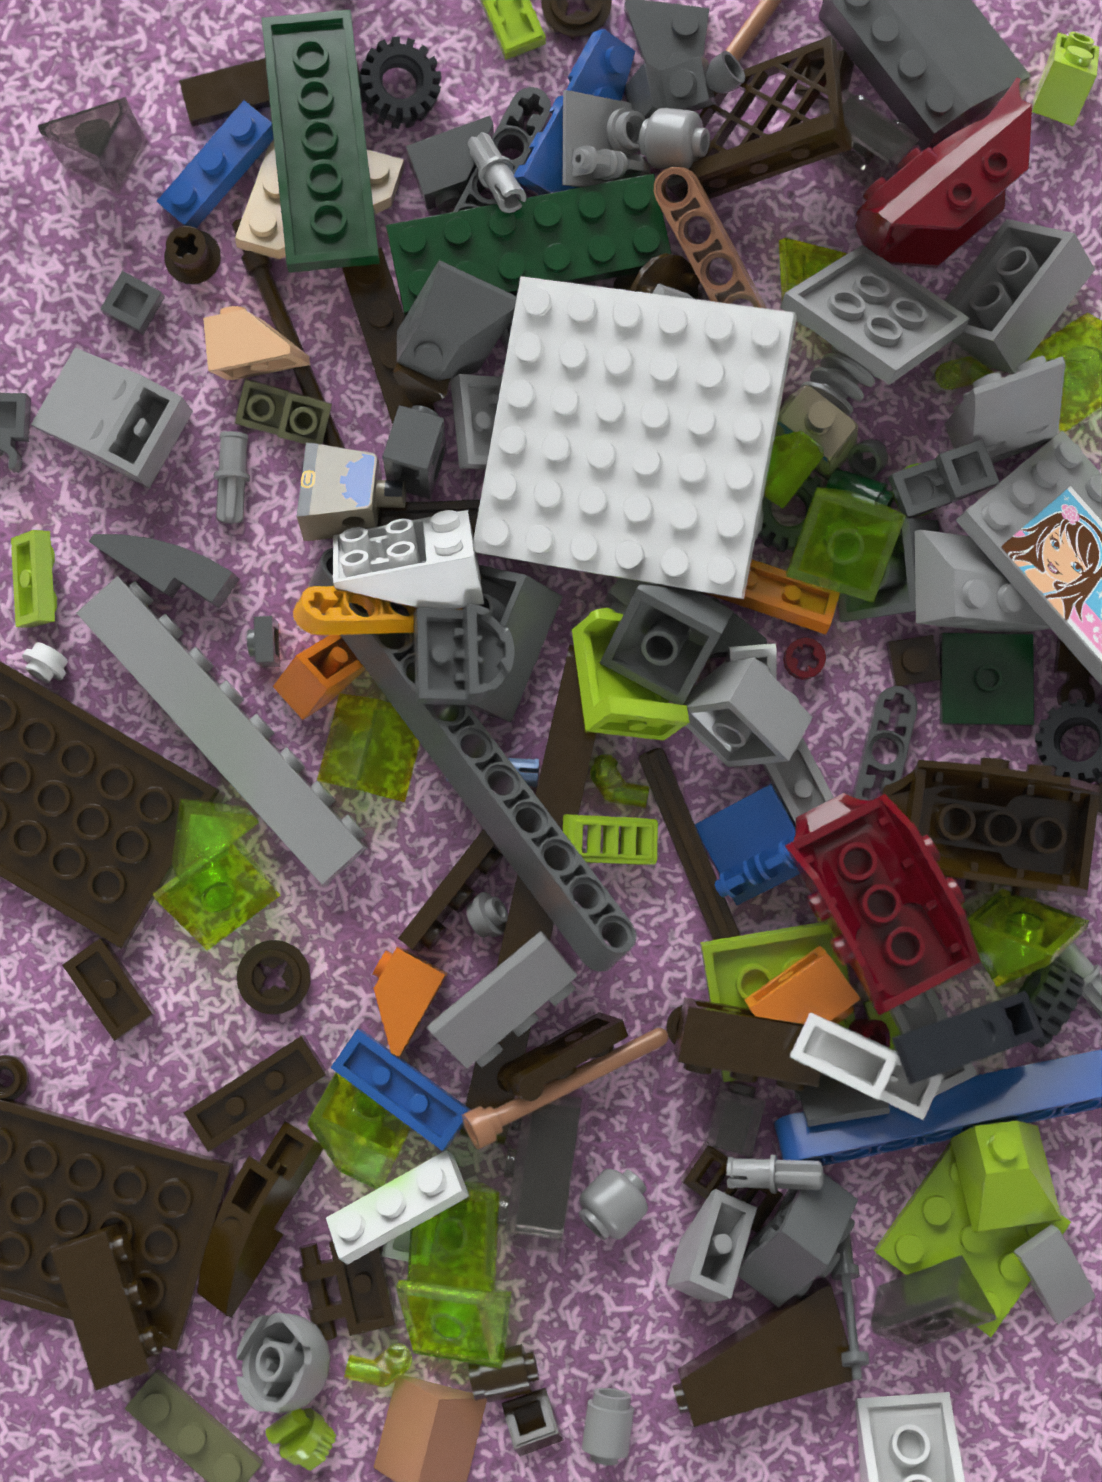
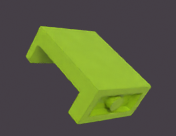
(611, 700)

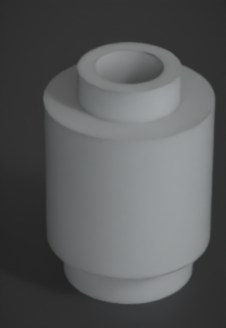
(608, 1426)

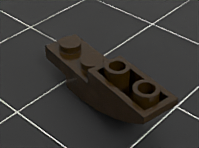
(246, 1223)

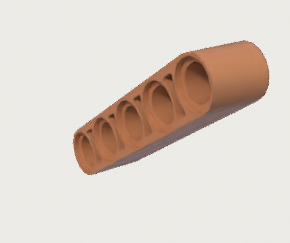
(717, 245)

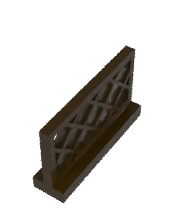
(794, 146)

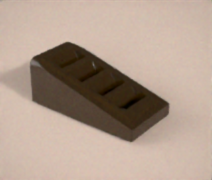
(699, 1166)

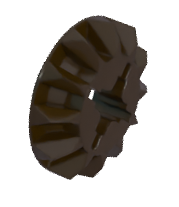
(579, 22)
(252, 978)

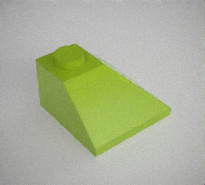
(1005, 1176)

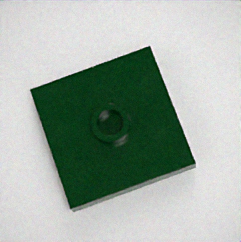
(986, 679)

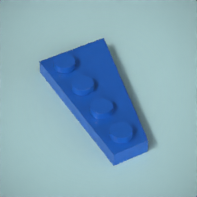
(599, 72)

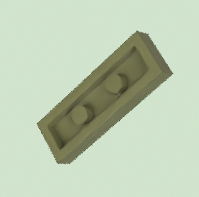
(192, 1432)

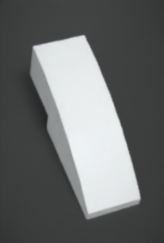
(862, 1065)

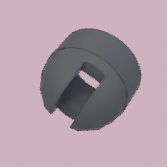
(724, 73)
(871, 466)

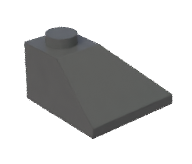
(453, 324)
(897, 586)
(666, 639)

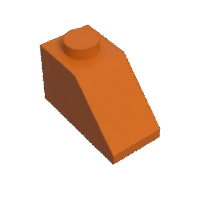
(318, 675)
(805, 987)
(404, 994)

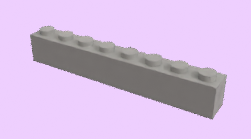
(222, 730)

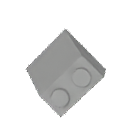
(746, 714)

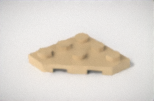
(262, 220)

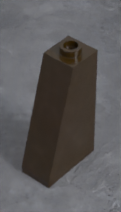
(768, 1360)

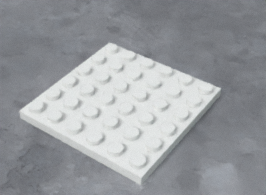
(634, 435)

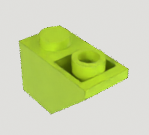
(1067, 78)

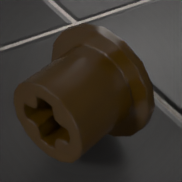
(191, 255)

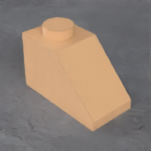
(247, 346)

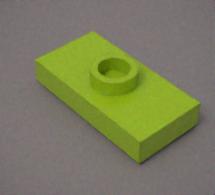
(514, 26)

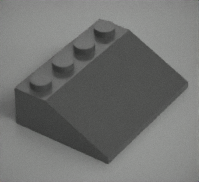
(926, 59)

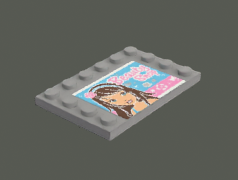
(1047, 541)

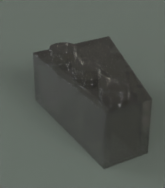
(540, 1176)

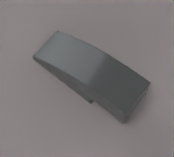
(168, 566)

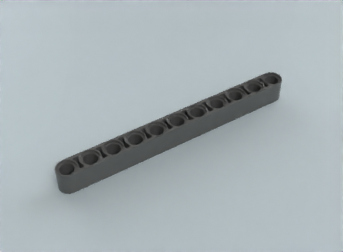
(451, 735)

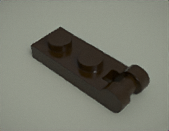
(560, 1056)

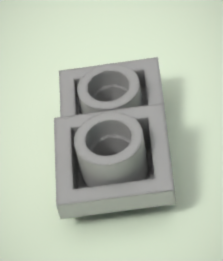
(1055, 1273)

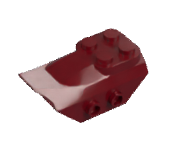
(948, 191)
(882, 898)

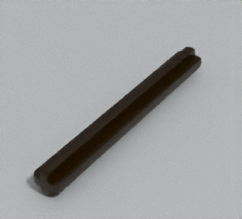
(687, 844)

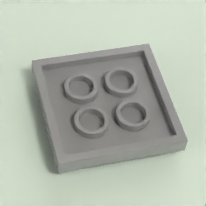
(874, 314)

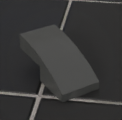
(943, 479)

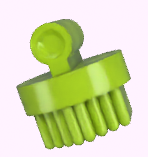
(302, 1437)

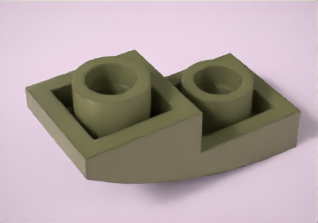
(282, 412)

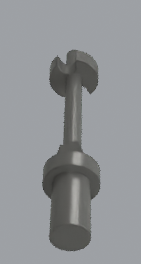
(846, 1271)

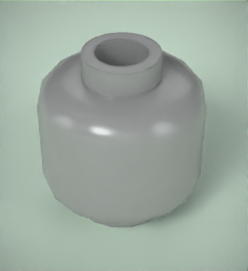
(673, 138)
(613, 1204)

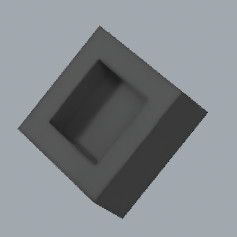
(132, 303)
(264, 641)

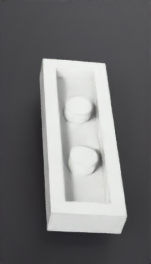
(397, 1207)

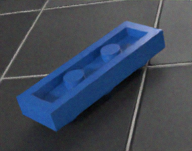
(217, 166)
(401, 1089)

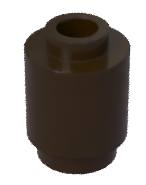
(510, 1380)

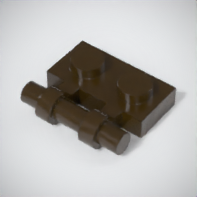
(362, 1287)

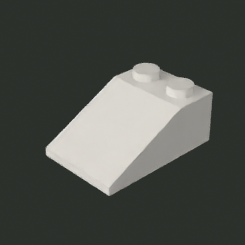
(908, 1439)

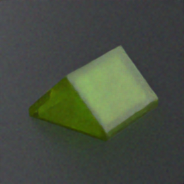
(845, 543)
(369, 749)
(206, 831)
(218, 895)
(1021, 935)
(459, 1242)
(455, 1321)

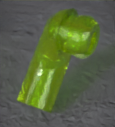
(960, 372)
(613, 786)
(381, 1370)

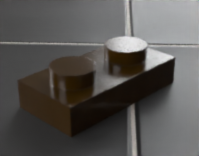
(109, 989)

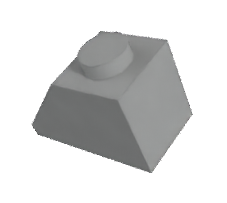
(713, 1249)

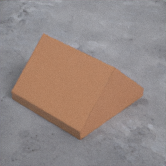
(429, 1432)

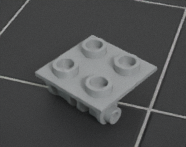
(586, 146)

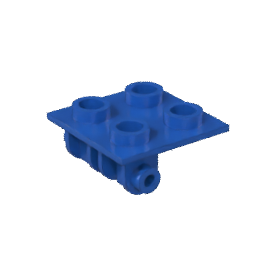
(750, 845)

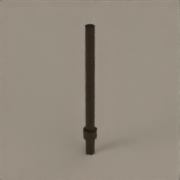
(259, 268)

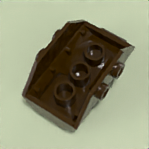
(1003, 824)

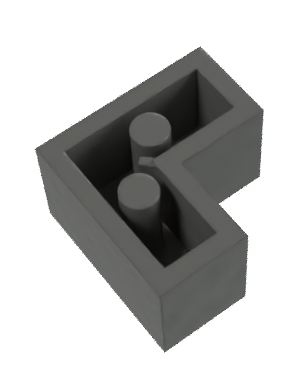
(799, 1242)

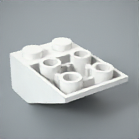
(411, 562)

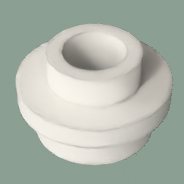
(45, 662)

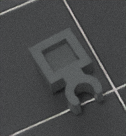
(14, 426)

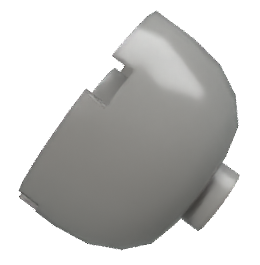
(282, 1363)

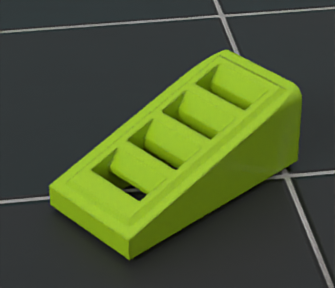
(637, 844)

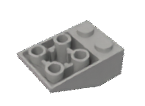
(1012, 410)
(113, 416)

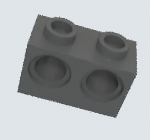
(415, 449)

